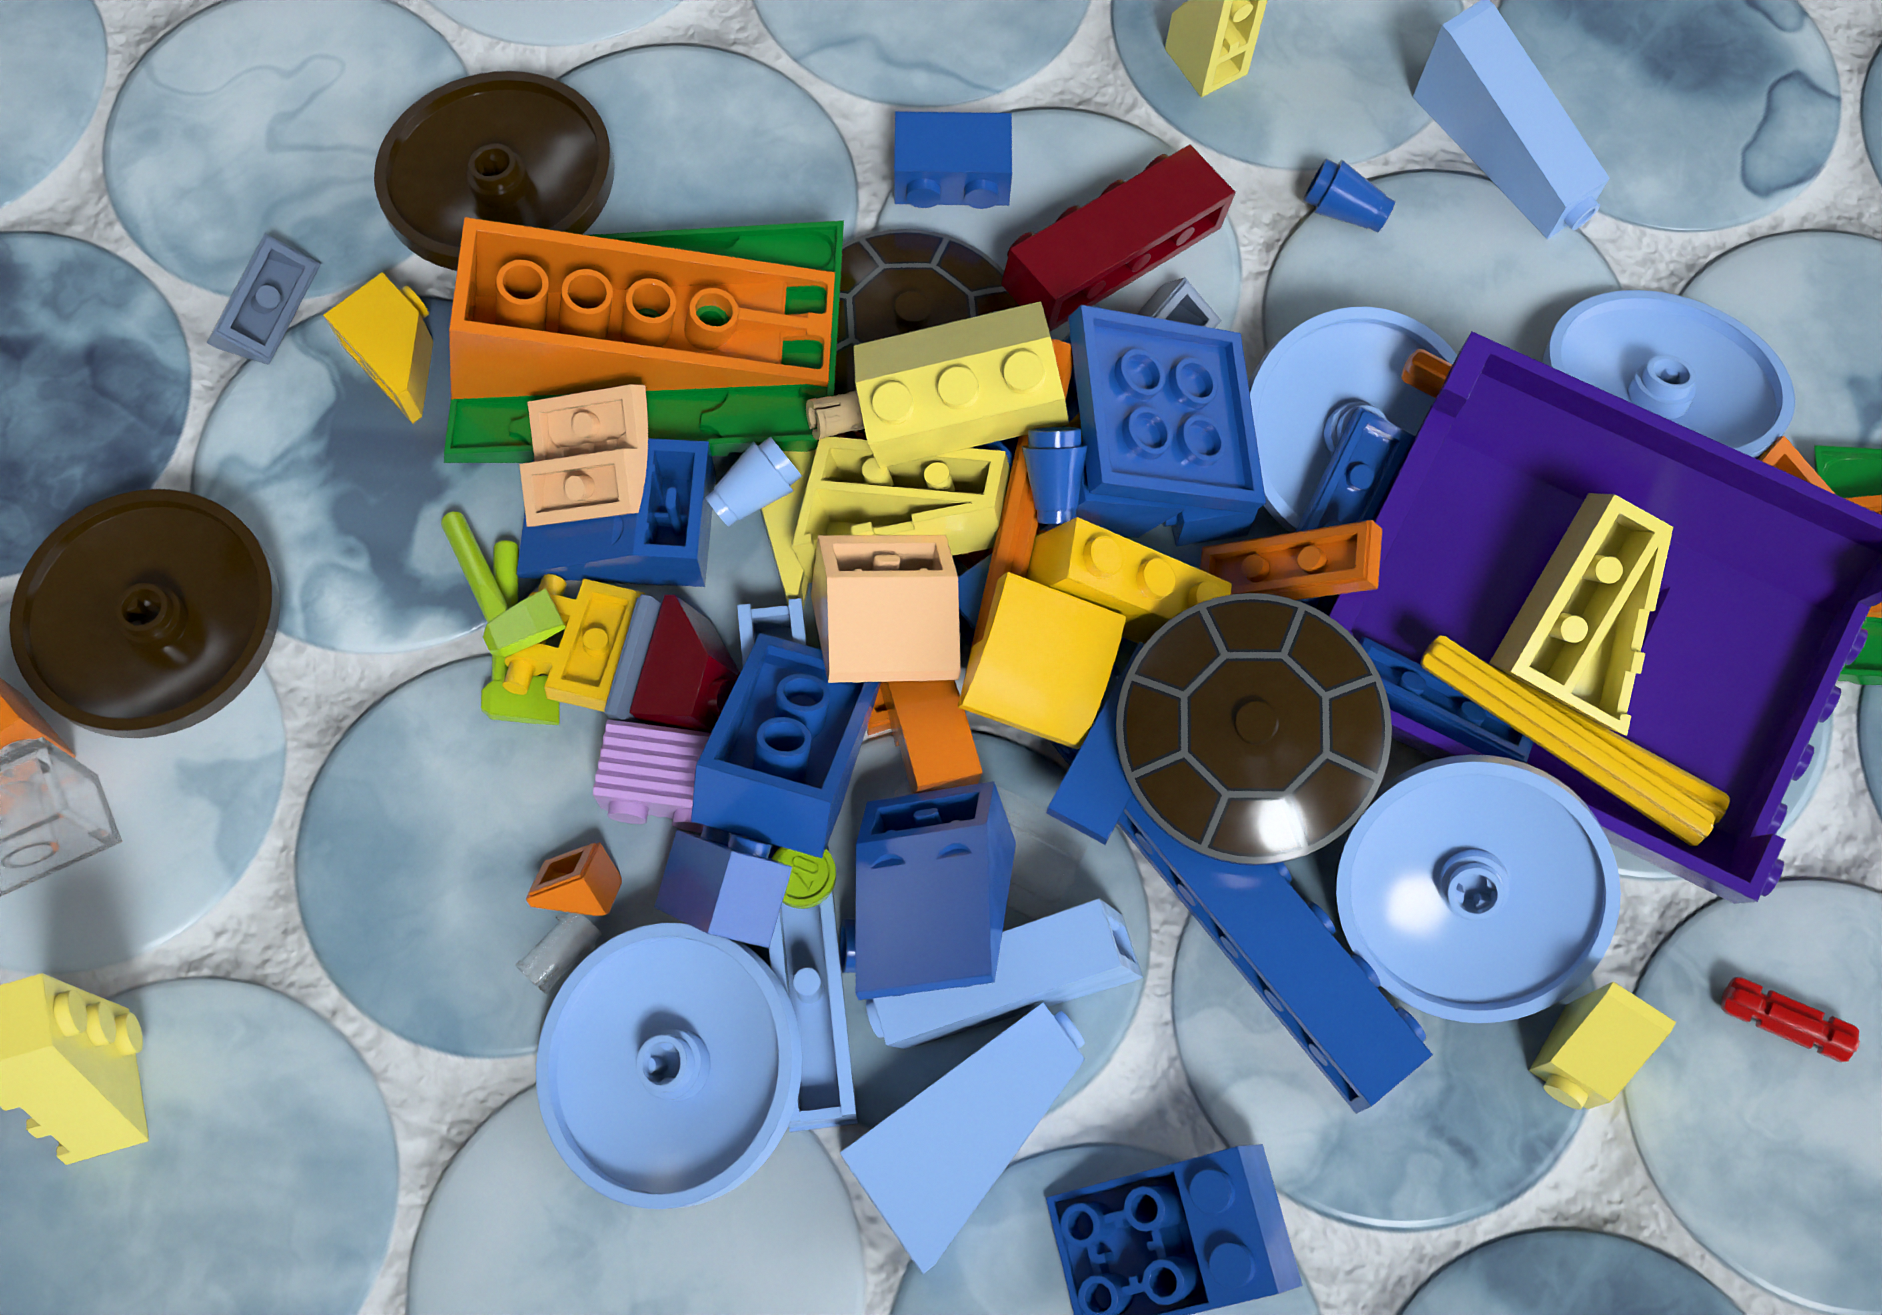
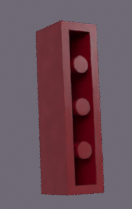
(1118, 235)

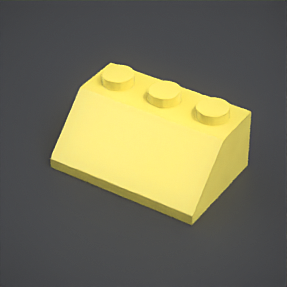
(959, 385)

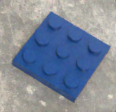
(1165, 411)

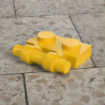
(589, 649)

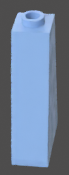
(1509, 120)
(1037, 964)
(956, 1138)

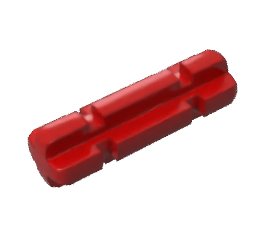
(1790, 1019)

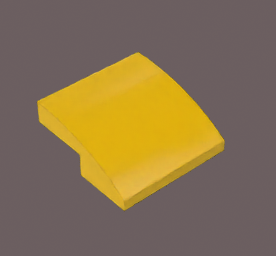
(1042, 661)

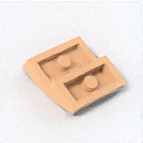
(586, 456)

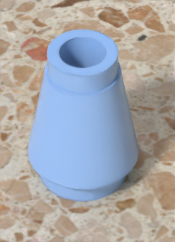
(753, 482)

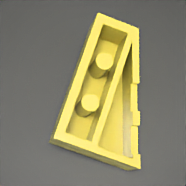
(936, 495)
(1590, 611)
(71, 1067)

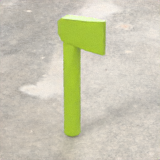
(506, 628)
(495, 699)

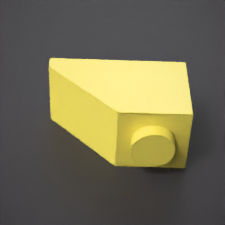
(1599, 1046)

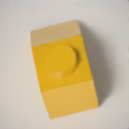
(388, 340)

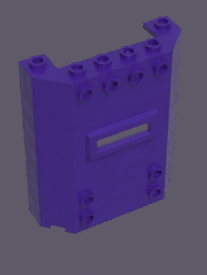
(1749, 611)

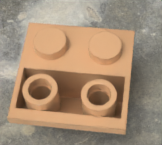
(887, 608)

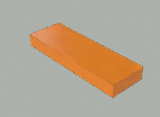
(1300, 562)

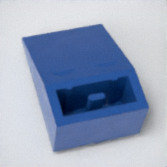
(656, 546)
(931, 890)
(1176, 1237)

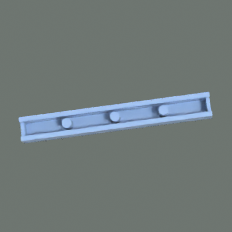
(807, 950)

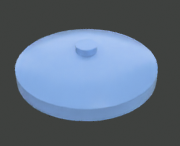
(1678, 364)
(1315, 383)
(1478, 889)
(668, 1066)

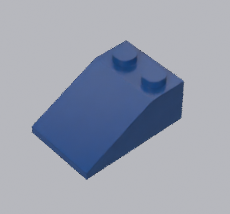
(782, 749)

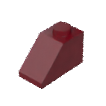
(684, 671)

